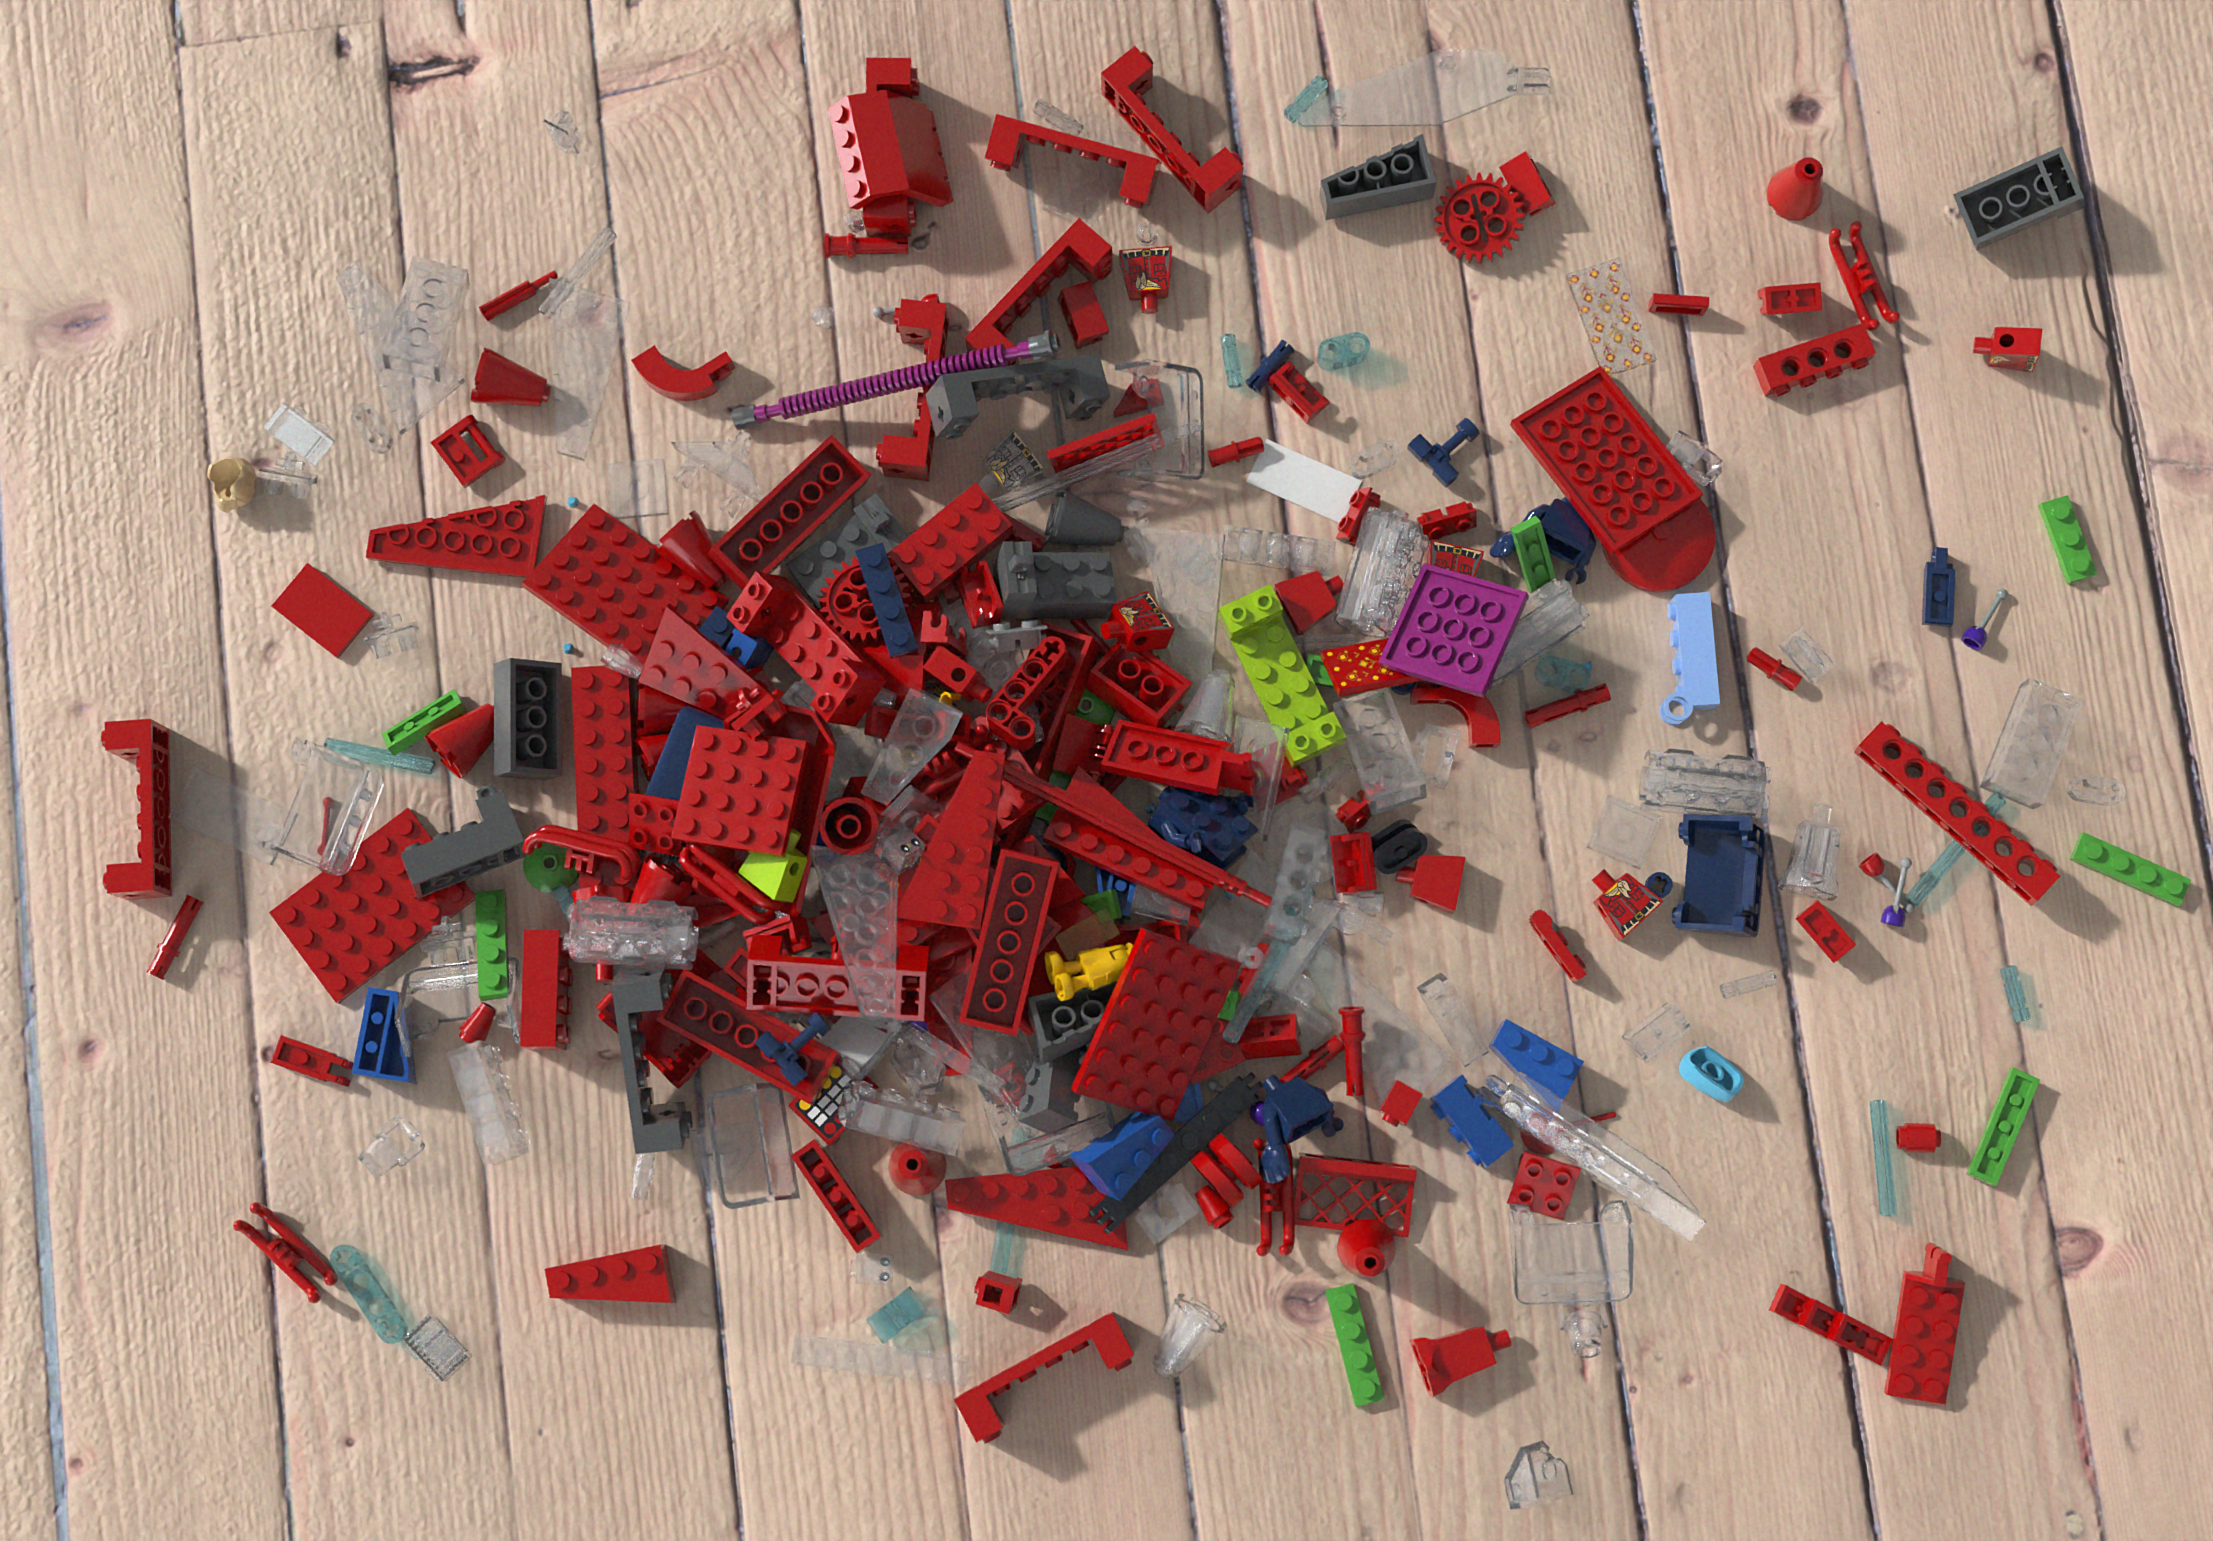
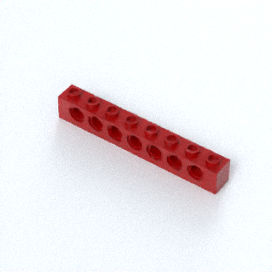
(1959, 828)

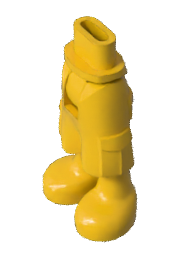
(1096, 967)

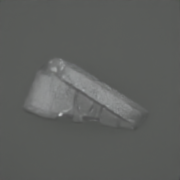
(915, 737)

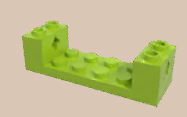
(1280, 675)

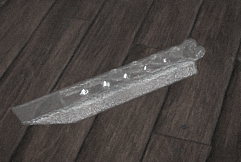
(1594, 1150)

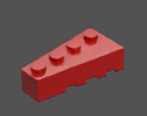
(624, 1276)

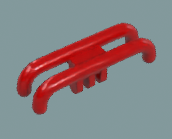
(1860, 278)
(946, 768)
(585, 849)
(728, 883)
(1276, 1198)
(287, 1251)

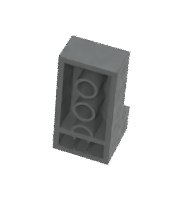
(2020, 198)
(868, 527)
(1053, 583)
(468, 851)

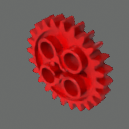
(1455, 225)
(852, 620)

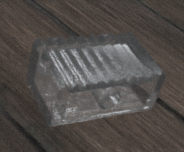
(436, 1348)

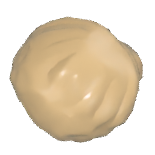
(233, 482)

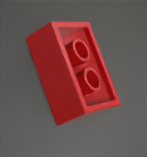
(1138, 685)

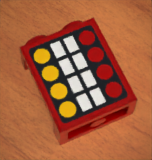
(822, 1115)

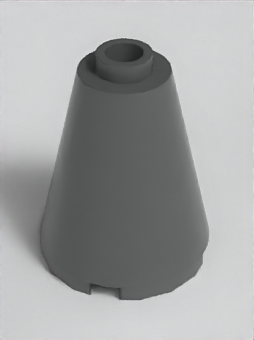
(1081, 523)

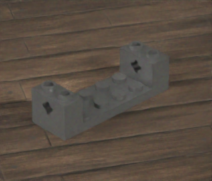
(955, 395)
(653, 1126)

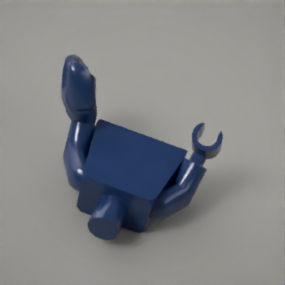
(1565, 535)
(1289, 1114)

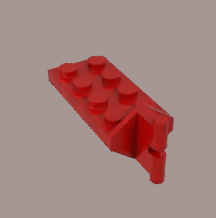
(1177, 759)
(1925, 1331)

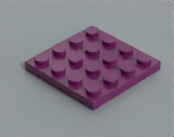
(1453, 630)

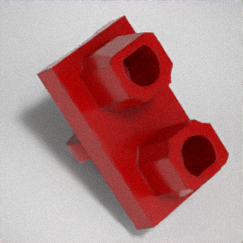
(750, 720)

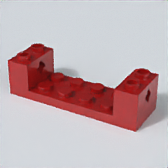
(1123, 88)
(1009, 138)
(896, 213)
(1077, 247)
(924, 325)
(810, 644)
(150, 746)
(824, 984)
(977, 1405)

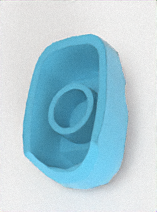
(1711, 1073)

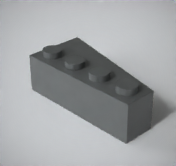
(1380, 182)
(1066, 1024)

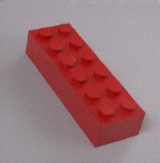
(790, 513)
(1008, 941)
(730, 1029)

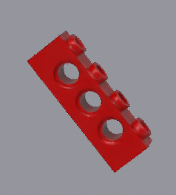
(1852, 340)
(837, 1196)

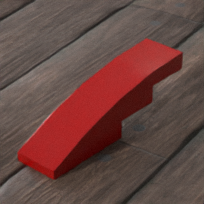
(1830, 1324)

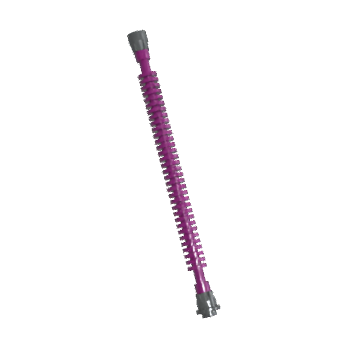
(892, 382)

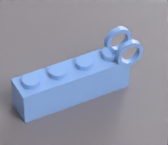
(1695, 656)

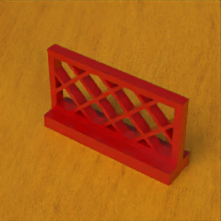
(1102, 442)
(1356, 1169)

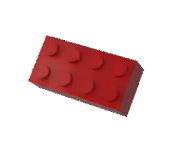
(950, 540)
(545, 991)

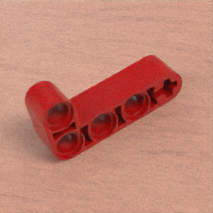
(1030, 688)

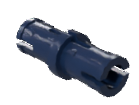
(1270, 366)

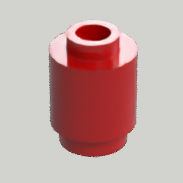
(1918, 1138)

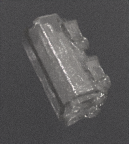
(1382, 562)
(1544, 626)
(1704, 784)
(632, 933)

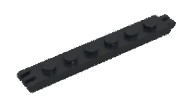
(1181, 1149)

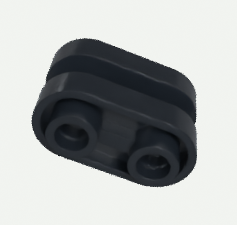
(1397, 846)

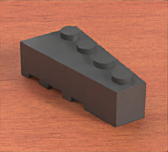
(1048, 1093)

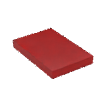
(322, 610)

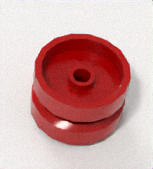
(1229, 1167)

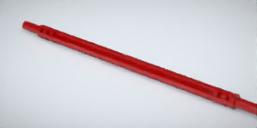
(1125, 830)

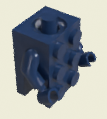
(1204, 824)

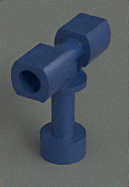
(1438, 456)
(786, 1054)

